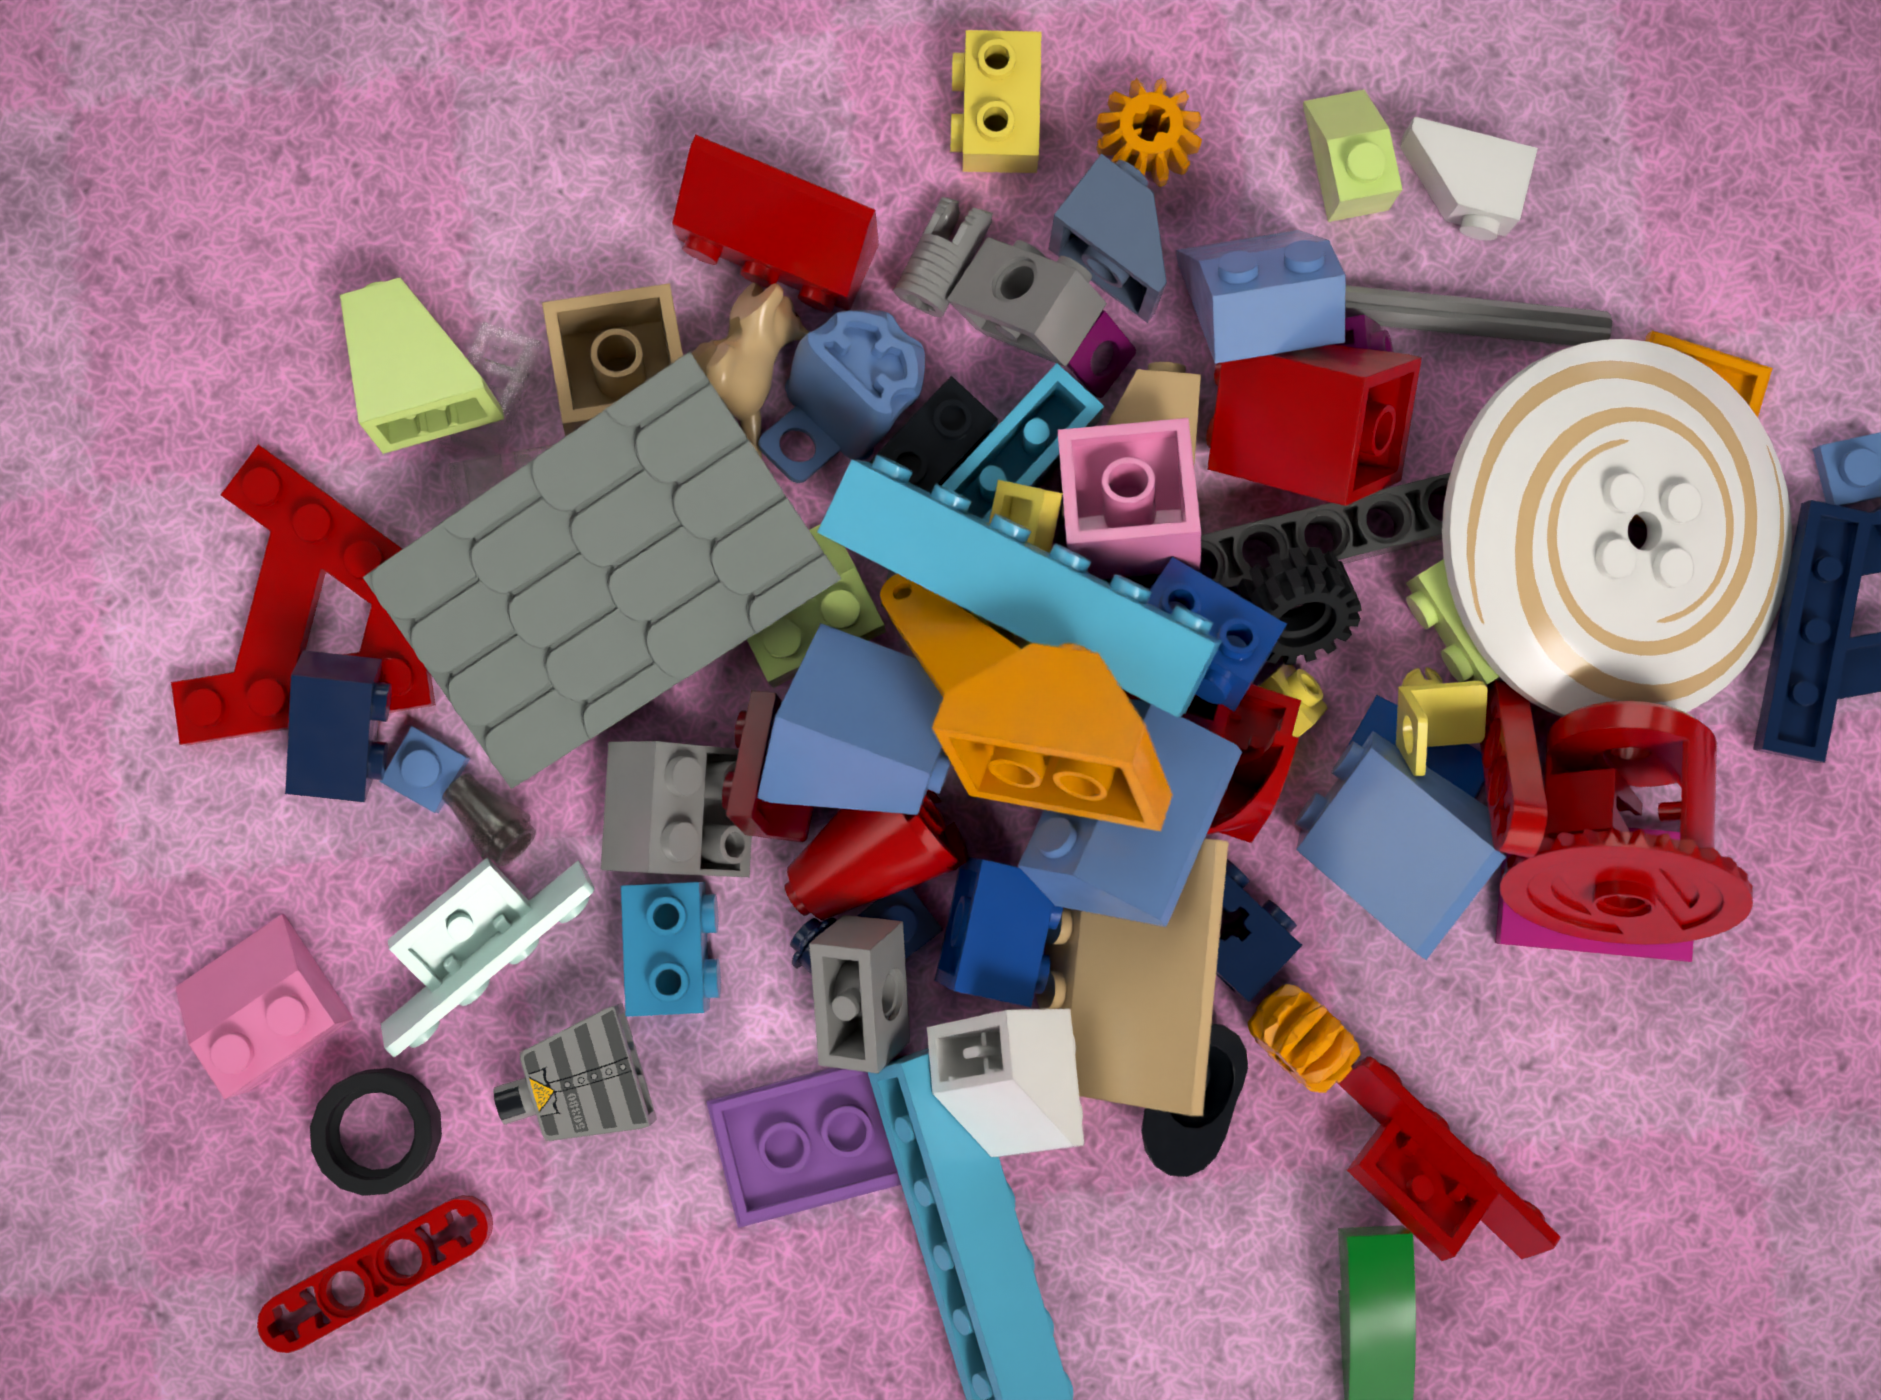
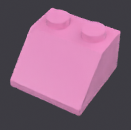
(1130, 496)
(258, 1008)

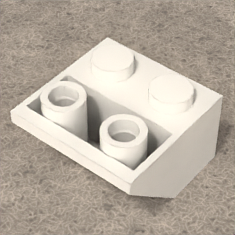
(1010, 1079)

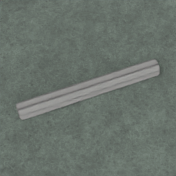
(1478, 316)

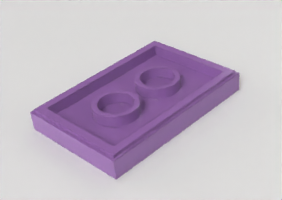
(801, 1144)

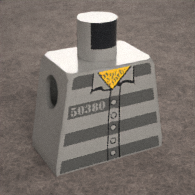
(581, 1081)

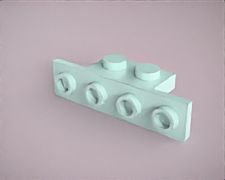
(469, 938)

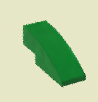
(1377, 1312)

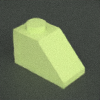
(1352, 155)

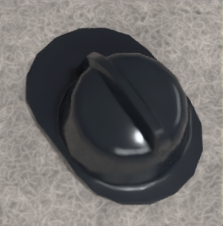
(1188, 1143)

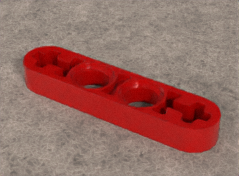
(1512, 773)
(377, 1274)

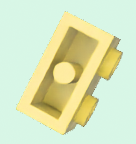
(1000, 101)

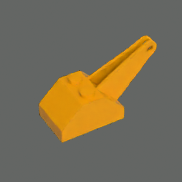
(1031, 721)

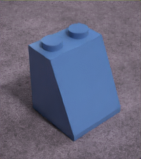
(855, 730)
(1399, 842)

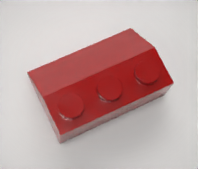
(774, 226)

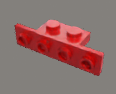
(1431, 1176)

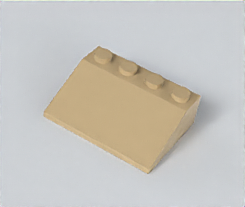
(1143, 994)

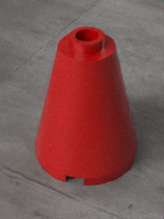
(871, 857)

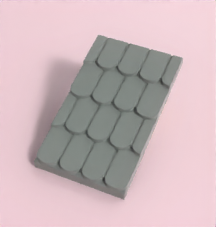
(602, 572)

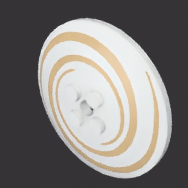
(1545, 516)

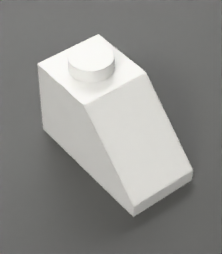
(1470, 175)

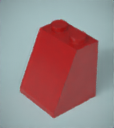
(1315, 420)

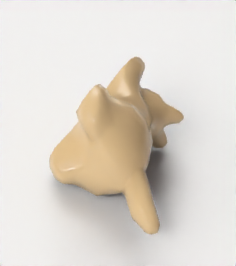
(744, 360)

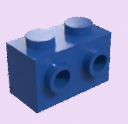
(1244, 628)

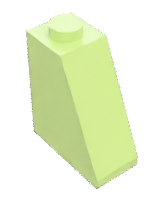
(408, 371)

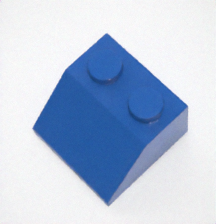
(997, 934)

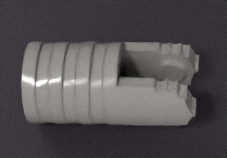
(937, 262)

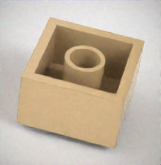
(608, 347)

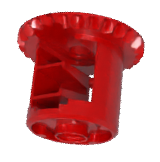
(1617, 883)

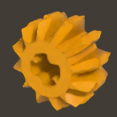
(1172, 139)
(1304, 1038)

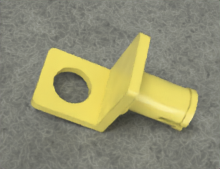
(1437, 715)

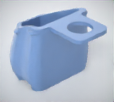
(847, 389)

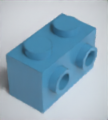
(668, 949)

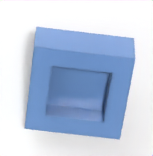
(1850, 469)
(424, 769)

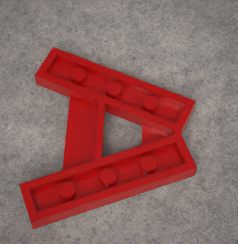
(306, 540)

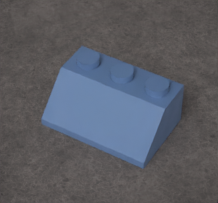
(1131, 868)

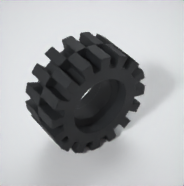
(1309, 579)

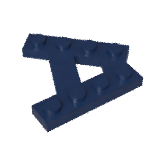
(1812, 648)

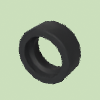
(326, 1132)

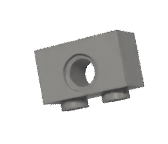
(1028, 299)
(860, 993)

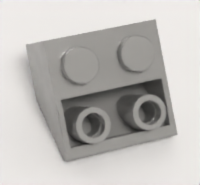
(669, 811)

